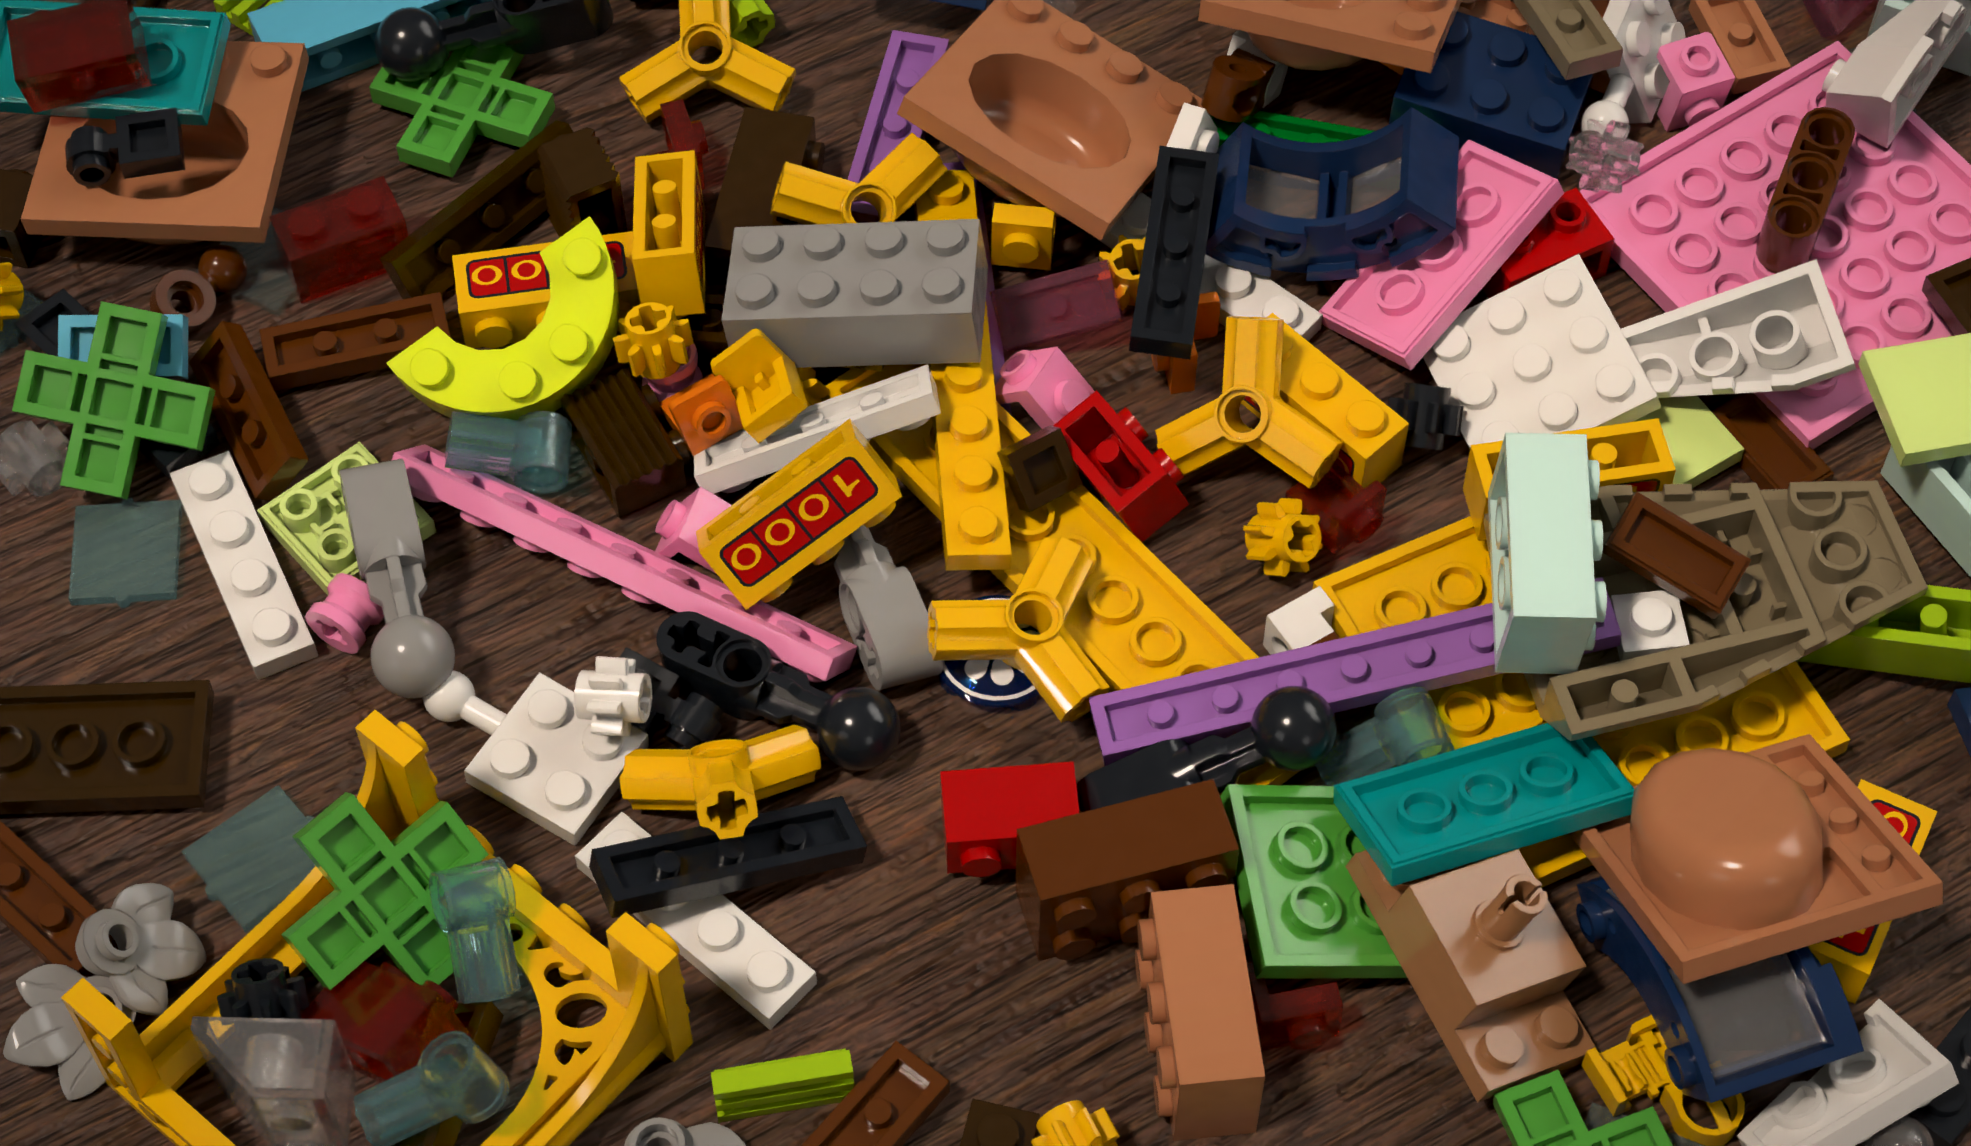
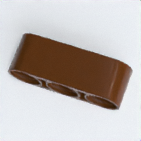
(1805, 189)

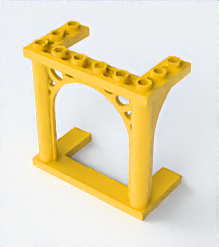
(632, 977)

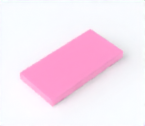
(1411, 305)

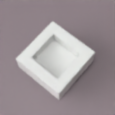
(1194, 130)
(1648, 623)

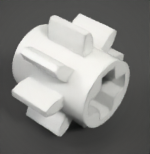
(613, 696)

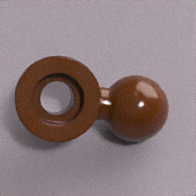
(219, 269)

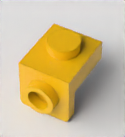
(1022, 236)
(762, 384)

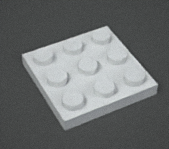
(1541, 360)

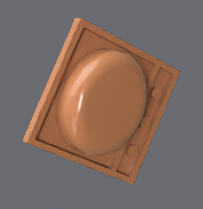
(1339, 32)
(1049, 112)
(228, 164)
(1754, 857)

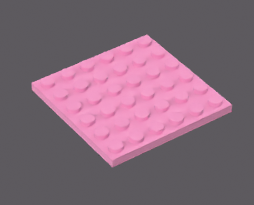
(1895, 218)

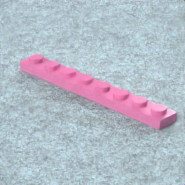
(602, 553)

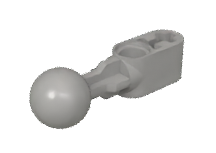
(883, 613)
(411, 650)

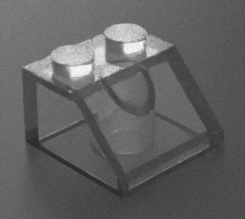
(282, 1076)

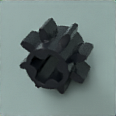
(1428, 415)
(263, 991)

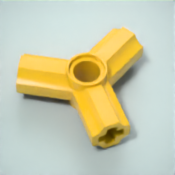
(738, 71)
(890, 187)
(1282, 433)
(1043, 601)
(721, 777)

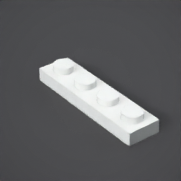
(1238, 290)
(876, 409)
(243, 565)
(721, 941)

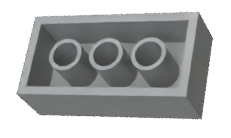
(861, 291)

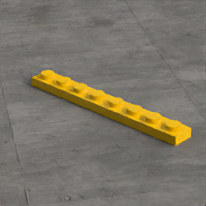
(968, 427)

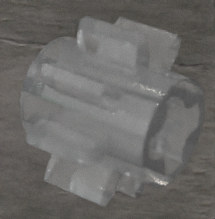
(1604, 156)
(32, 458)

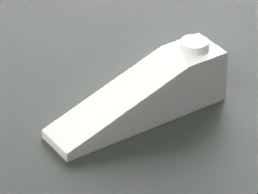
(1896, 66)
(1746, 339)

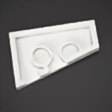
(1859, 1092)

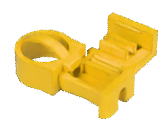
(1640, 1068)

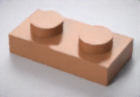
(1743, 40)

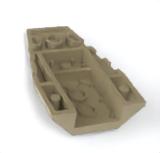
(1818, 570)

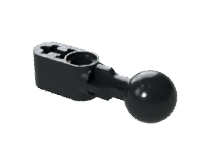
(417, 44)
(853, 727)
(1288, 730)

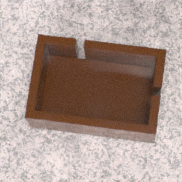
(1097, 868)

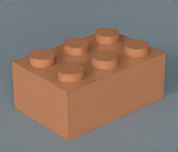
(1200, 1013)

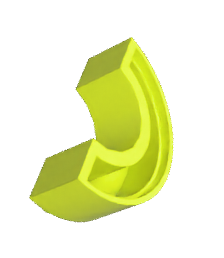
(551, 361)

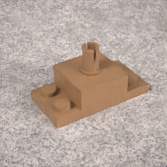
(1484, 966)

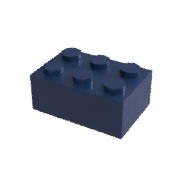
(1498, 93)

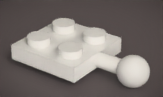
(1640, 79)
(539, 753)

